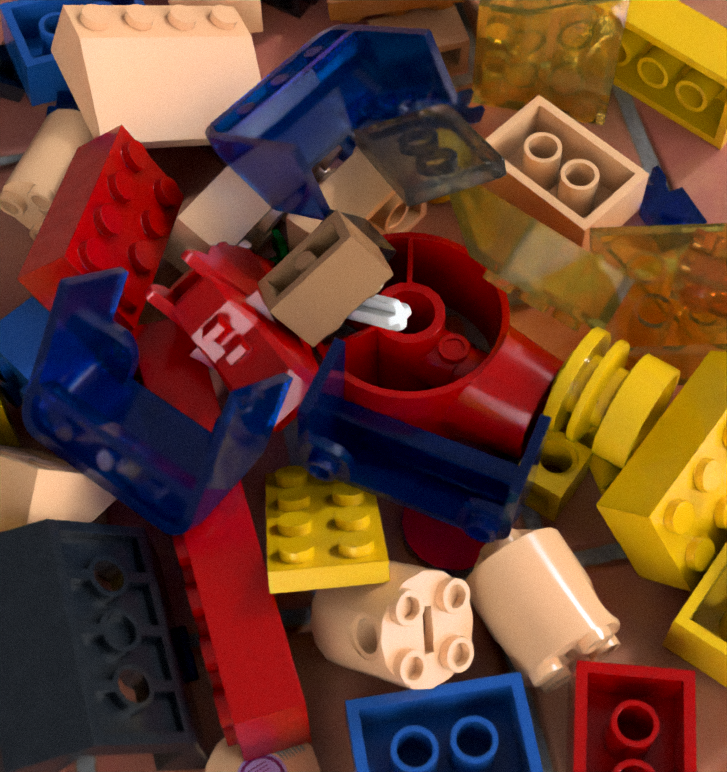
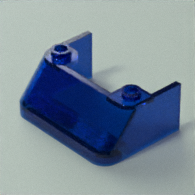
(318, 101)
(123, 434)
(410, 463)

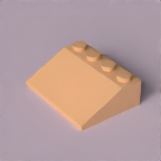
(154, 68)

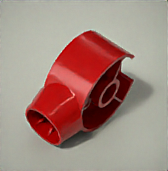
(440, 376)

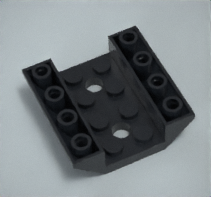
(74, 640)

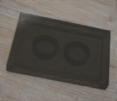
(429, 154)

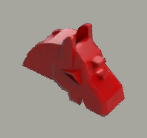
(231, 324)

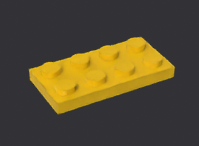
(321, 533)

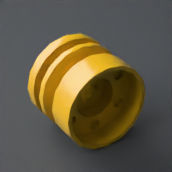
(602, 394)

